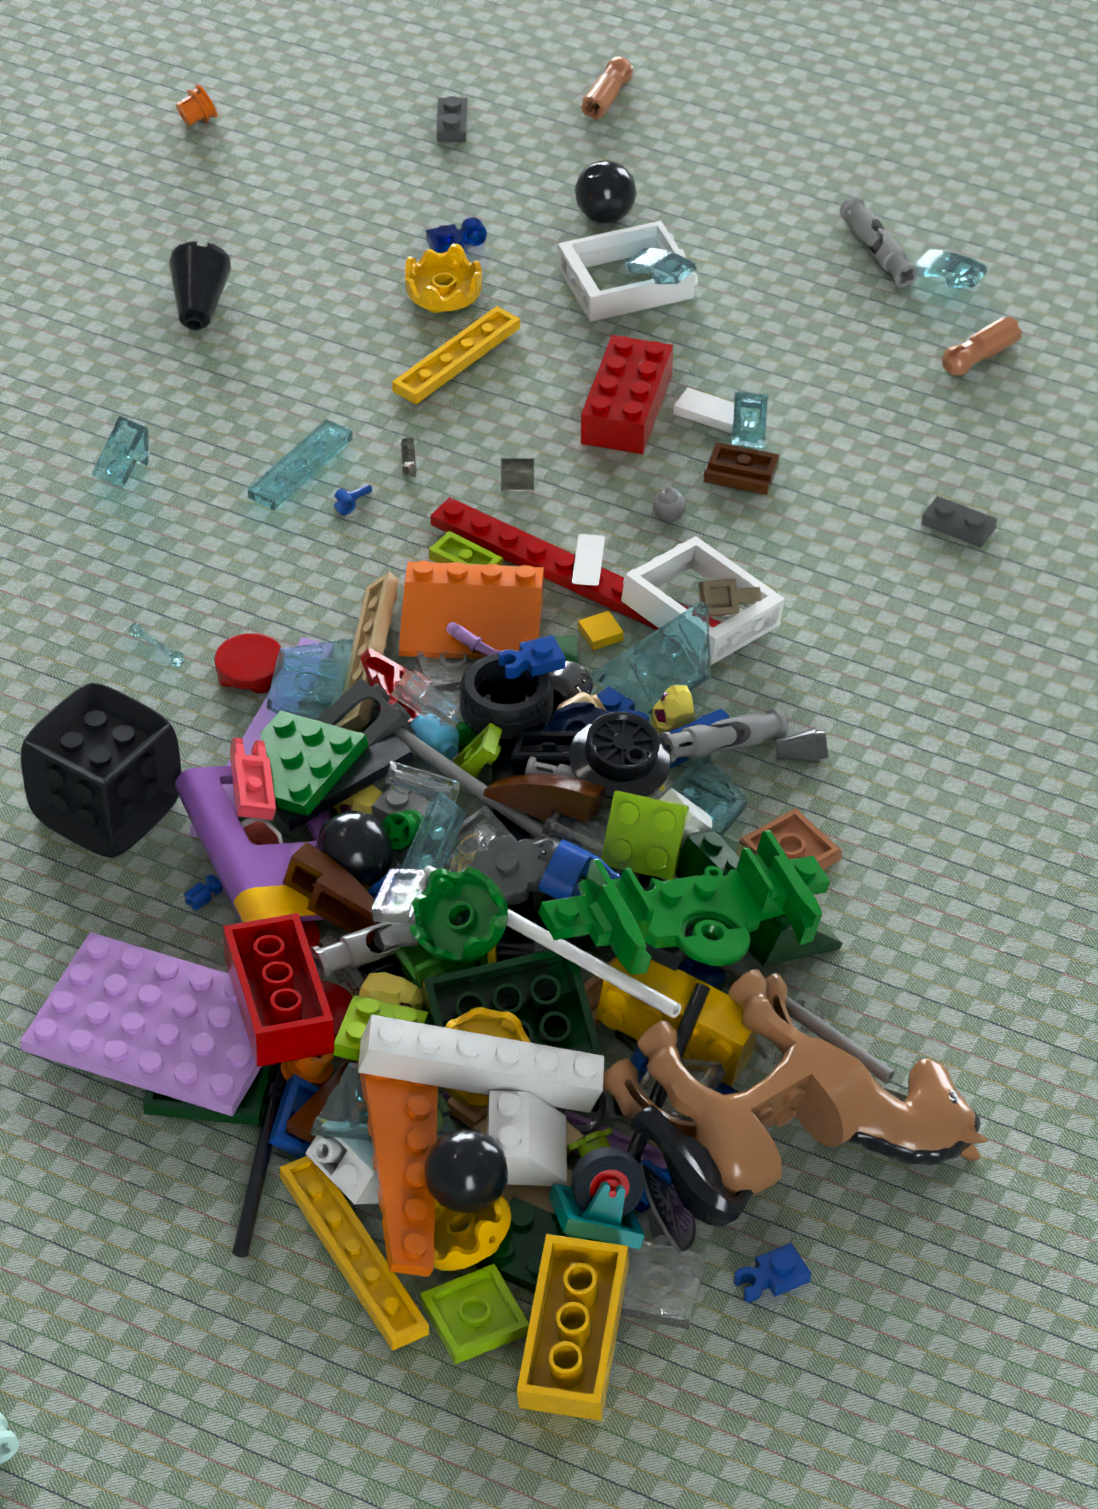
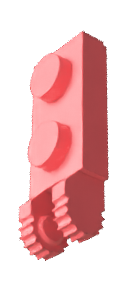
(252, 781)

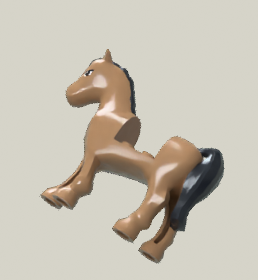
(727, 1148)

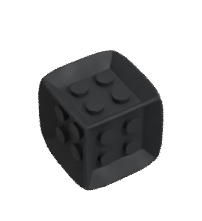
(101, 769)

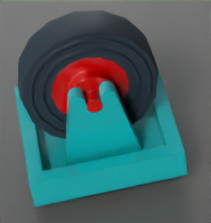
(602, 1198)

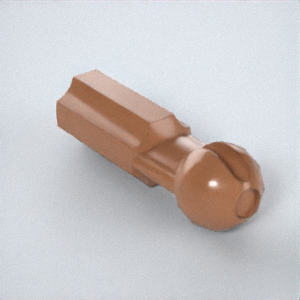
(606, 87)
(984, 344)

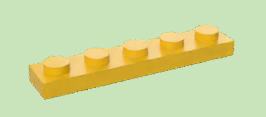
(455, 355)

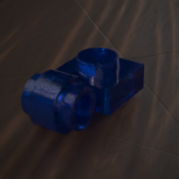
(442, 237)

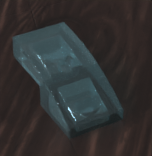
(662, 264)
(956, 268)

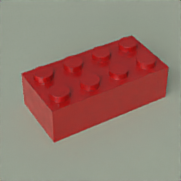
(626, 394)
(278, 989)

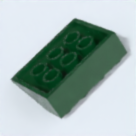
(775, 937)
(535, 987)

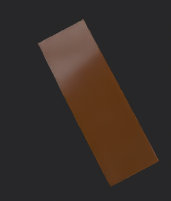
(546, 793)
(331, 890)

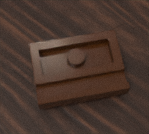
(741, 468)

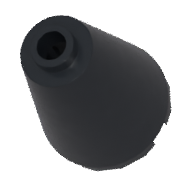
(198, 281)

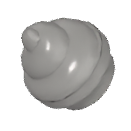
(669, 504)

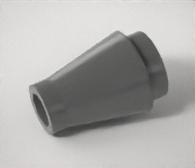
(803, 746)

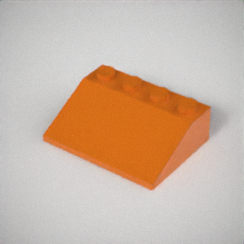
(487, 600)

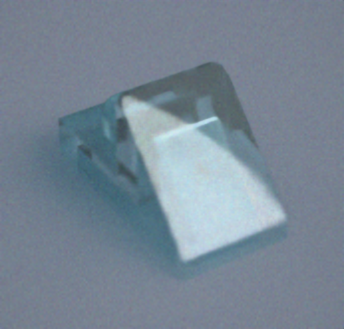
(124, 448)

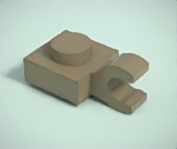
(724, 597)

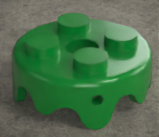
(444, 899)

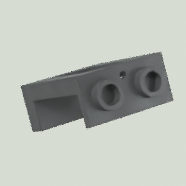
(388, 721)

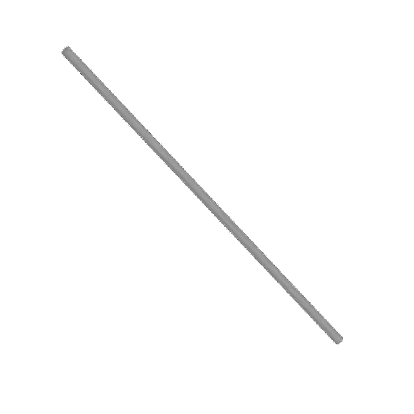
(534, 828)

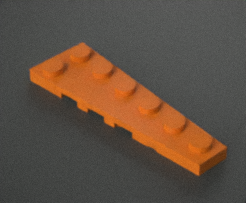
(402, 1134)

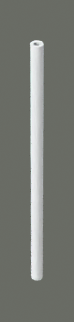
(590, 963)

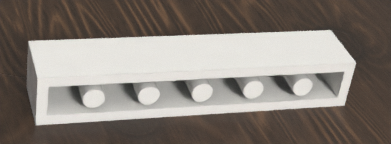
(479, 1062)

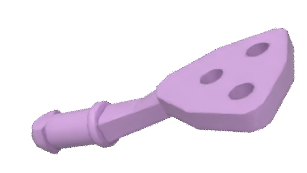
(470, 640)

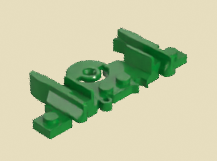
(718, 905)

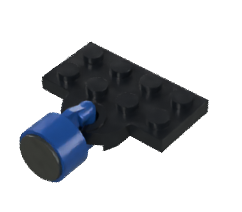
(561, 878)

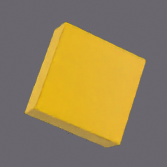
(600, 630)

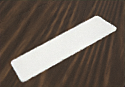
(588, 559)

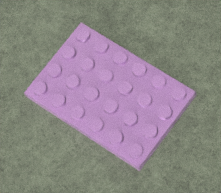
(147, 1024)

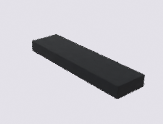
(365, 771)

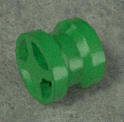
(396, 825)

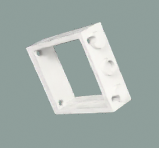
(615, 246)
(645, 598)

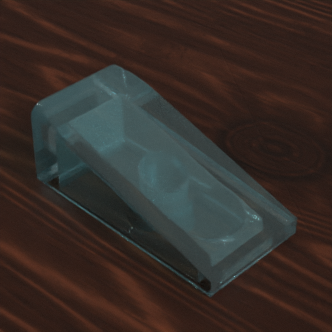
(750, 419)

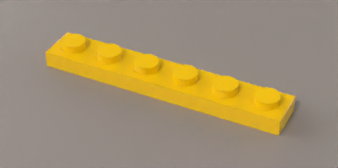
(354, 1253)

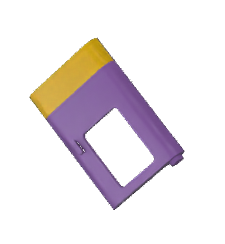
(247, 871)

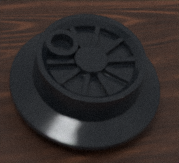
(620, 755)

